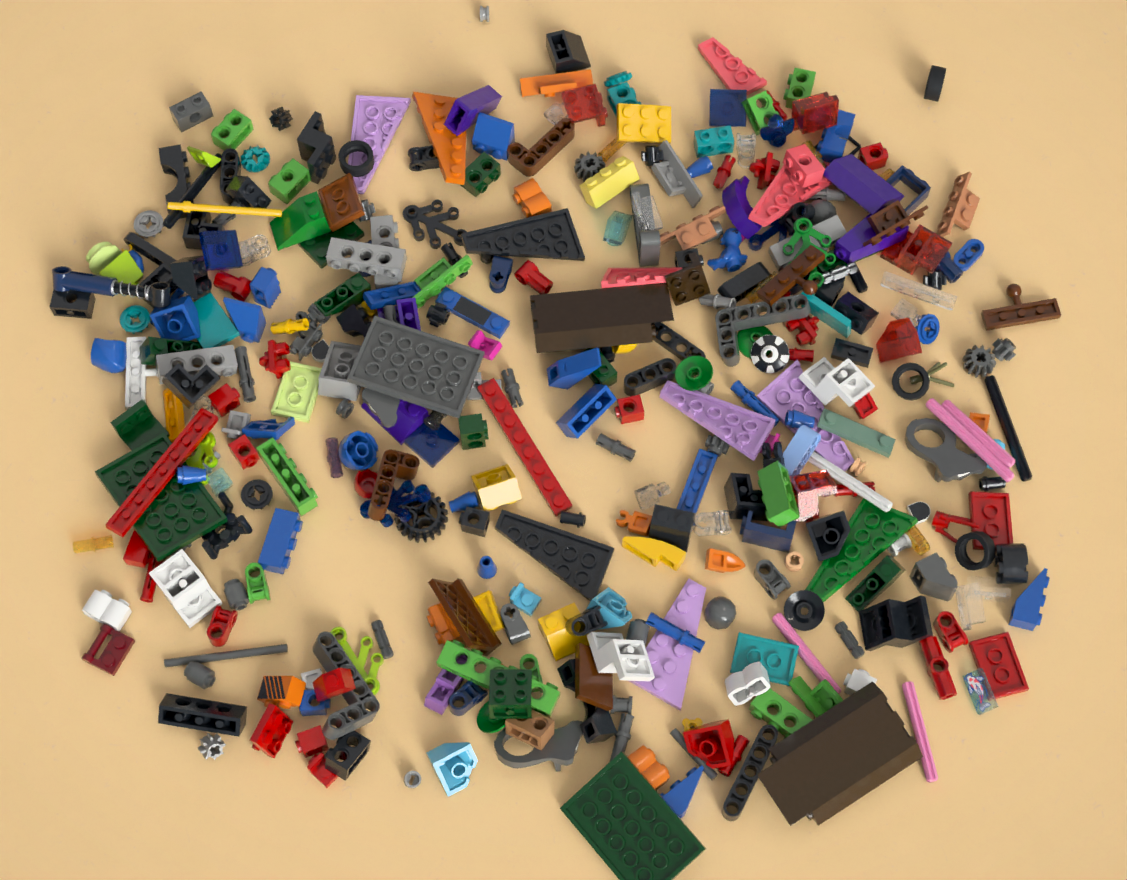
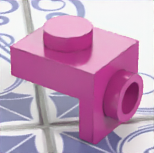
(489, 346)

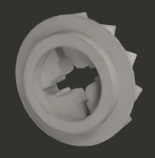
(143, 219)

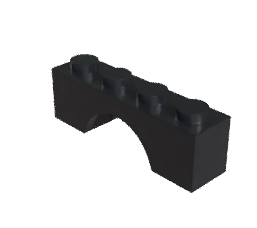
(173, 163)
(354, 321)
(597, 722)

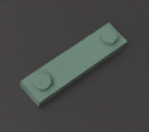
(856, 432)

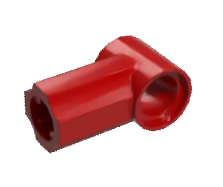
(530, 275)
(237, 287)

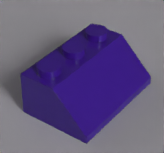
(408, 420)

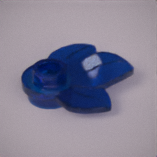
(777, 130)

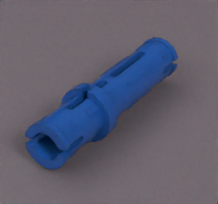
(749, 398)
(682, 636)

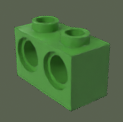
(801, 89)
(756, 114)
(235, 133)

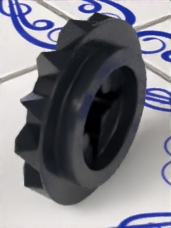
(248, 492)

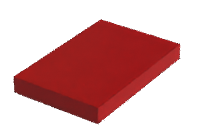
(992, 515)
(1000, 664)

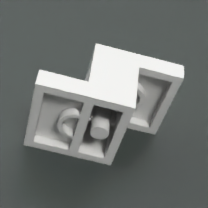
(843, 381)
(185, 588)
(620, 656)

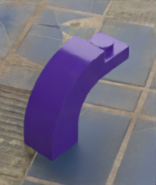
(738, 207)

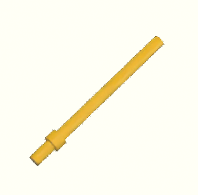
(187, 206)

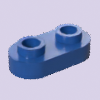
(967, 256)

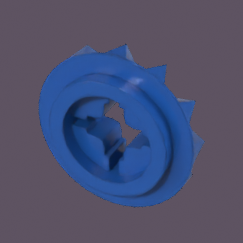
(931, 322)

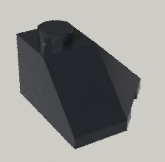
(828, 534)

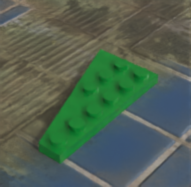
(869, 536)

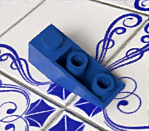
(573, 369)
(1027, 606)
(683, 791)

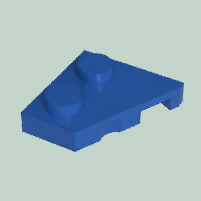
(267, 428)

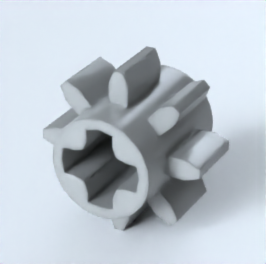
(211, 746)

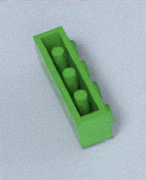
(287, 477)

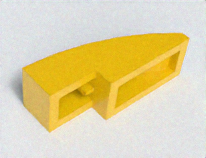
(654, 551)

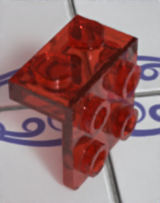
(584, 104)

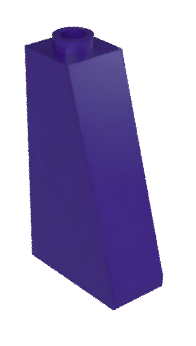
(466, 108)
(850, 246)

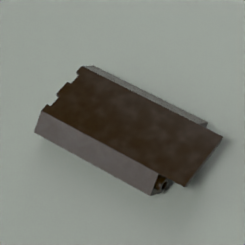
(599, 317)
(838, 757)

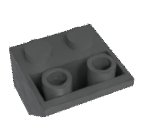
(933, 578)

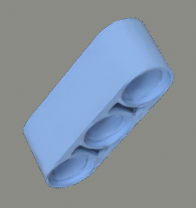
(800, 449)

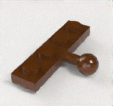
(793, 275)
(1020, 313)

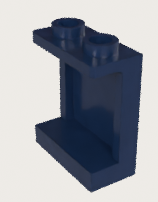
(767, 536)

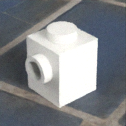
(857, 680)

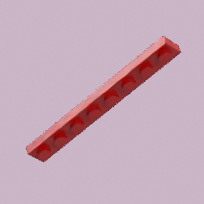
(524, 447)
(161, 472)

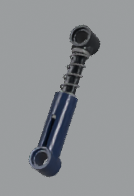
(66, 279)

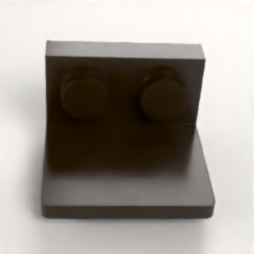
(688, 282)

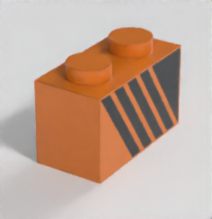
(281, 691)

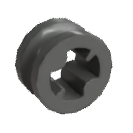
(345, 408)

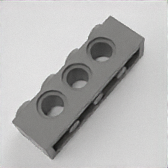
(380, 227)
(377, 254)
(223, 354)

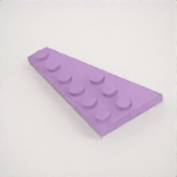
(375, 123)
(791, 393)
(729, 422)
(669, 658)

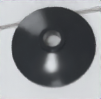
(800, 600)

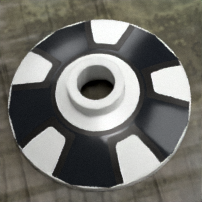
(779, 358)

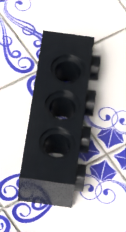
(202, 714)

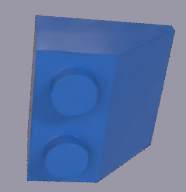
(493, 136)
(177, 320)

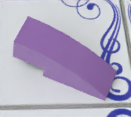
(444, 687)

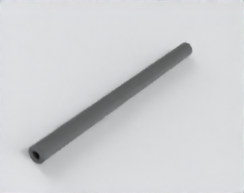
(226, 655)

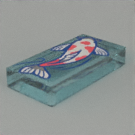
(980, 691)

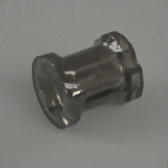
(434, 419)

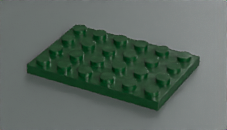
(176, 514)
(632, 824)

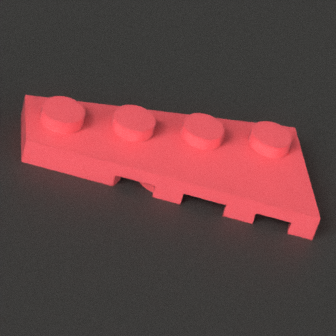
(730, 69)
(636, 276)

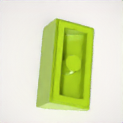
(203, 157)

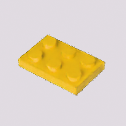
(643, 123)

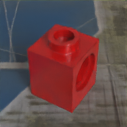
(877, 150)
(224, 399)
(632, 402)
(240, 445)
(311, 741)

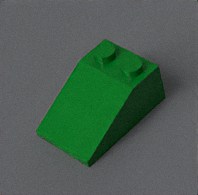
(300, 222)

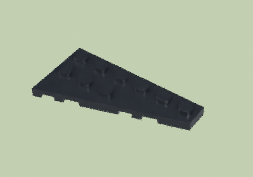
(539, 236)
(568, 556)

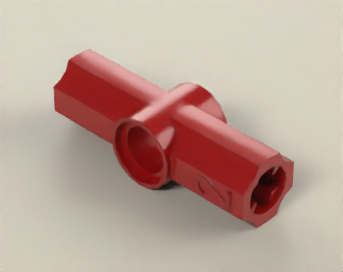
(941, 679)

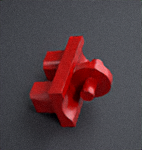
(763, 168)
(807, 328)
(273, 359)

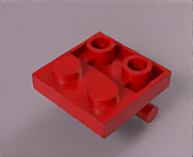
(271, 731)

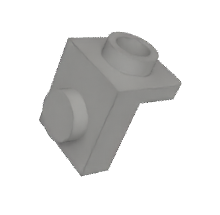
(235, 423)

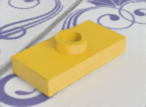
(489, 608)

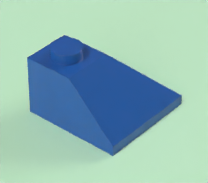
(246, 318)

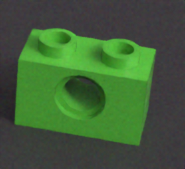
(285, 189)

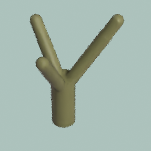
(917, 378)

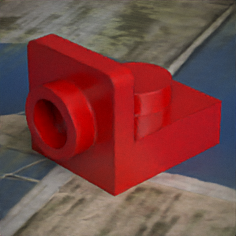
(865, 406)
(318, 770)

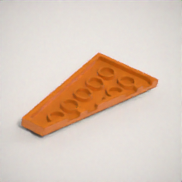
(447, 146)

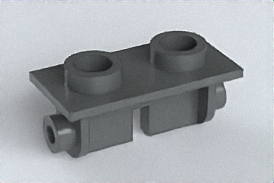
(303, 346)

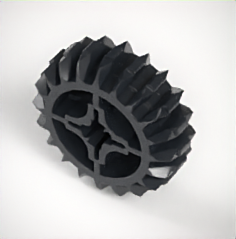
(434, 524)

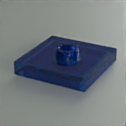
(727, 108)
(220, 249)
(431, 444)

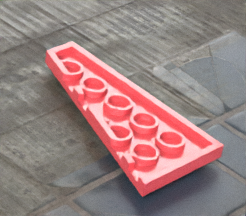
(782, 196)

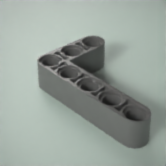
(647, 241)
(754, 320)
(357, 703)

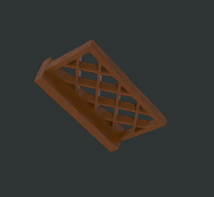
(466, 615)

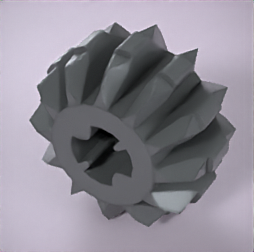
(588, 165)
(973, 356)

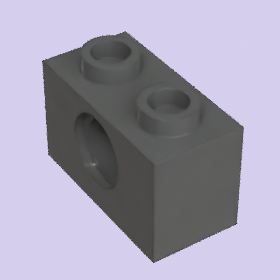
(191, 111)

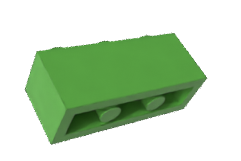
(778, 494)

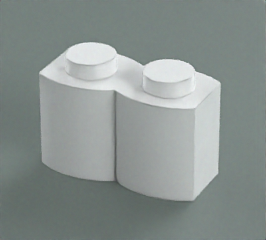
(107, 610)
(747, 683)

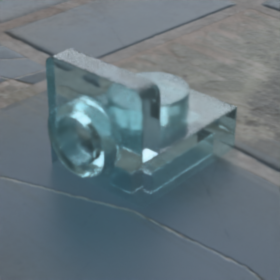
(219, 481)

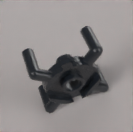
(233, 528)

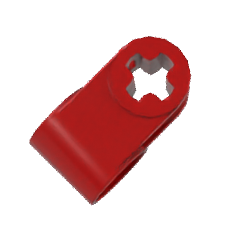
(222, 622)
(951, 635)

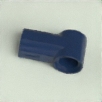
(950, 269)

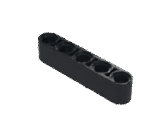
(745, 781)

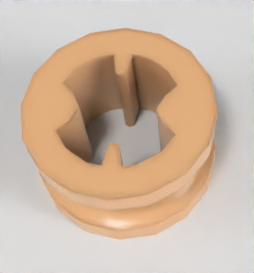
(857, 467)
(794, 568)

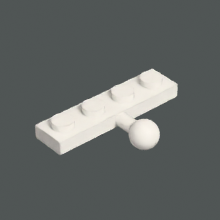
(136, 373)

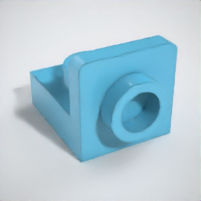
(524, 599)

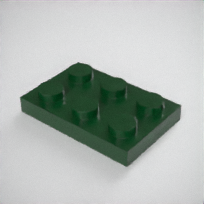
(318, 246)

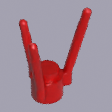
(942, 520)

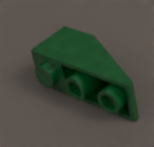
(343, 296)
(156, 346)
(875, 583)

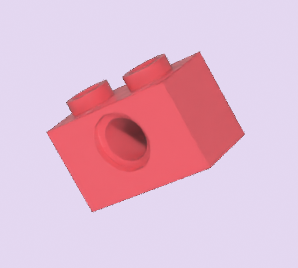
(803, 165)

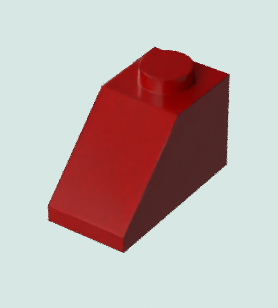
(333, 684)

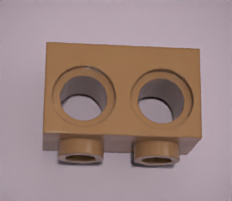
(532, 731)

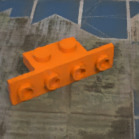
(555, 83)

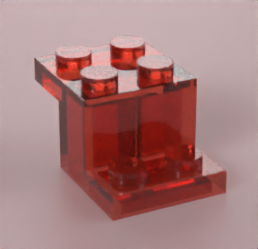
(815, 112)
(919, 249)
(806, 492)

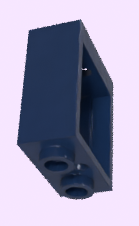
(912, 181)

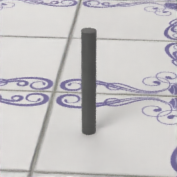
(680, 739)

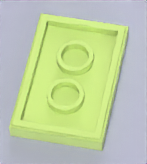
(297, 392)

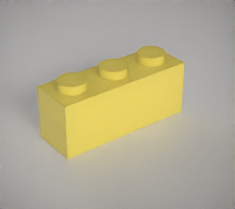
(609, 182)

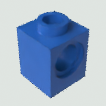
(308, 710)

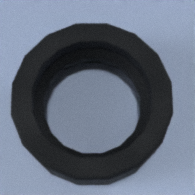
(935, 83)
(354, 146)
(906, 367)
(988, 546)

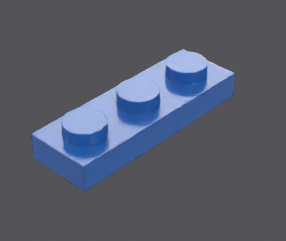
(387, 296)

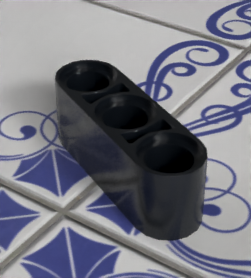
(227, 169)
(744, 282)
(655, 370)

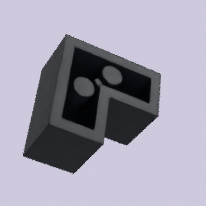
(196, 223)
(189, 388)
(742, 498)

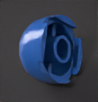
(358, 451)

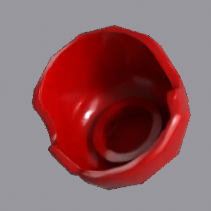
(365, 483)

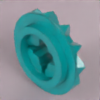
(617, 78)
(251, 165)
(134, 312)

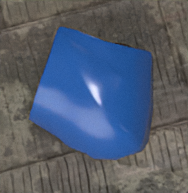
(109, 355)

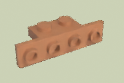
(960, 206)
(696, 231)

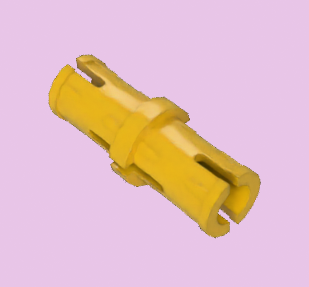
(289, 326)

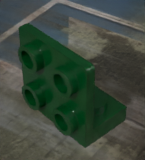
(137, 425)
(510, 694)

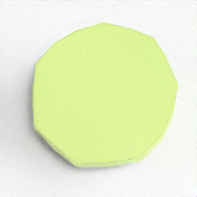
(101, 255)

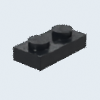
(857, 353)

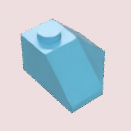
(612, 608)
(453, 765)

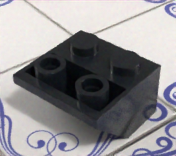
(566, 51)
(191, 276)

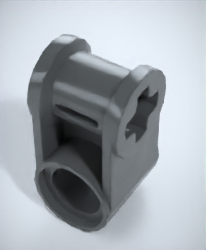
(772, 582)
(515, 627)

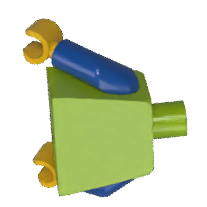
(126, 267)

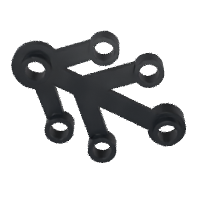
(433, 222)

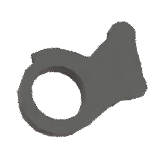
(382, 406)
(948, 460)
(559, 749)

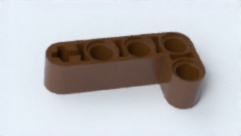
(562, 132)
(393, 465)

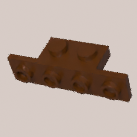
(888, 219)

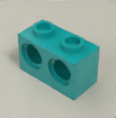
(615, 92)
(713, 141)

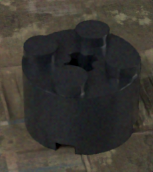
(1011, 563)

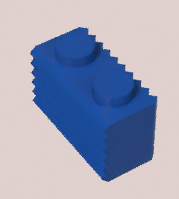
(265, 287)

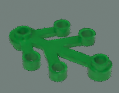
(804, 234)

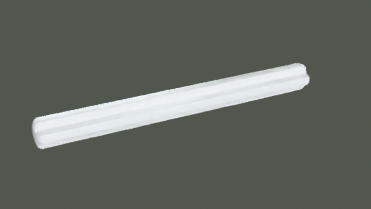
(850, 482)

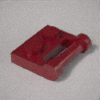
(113, 653)

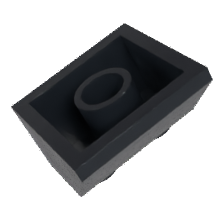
(672, 526)

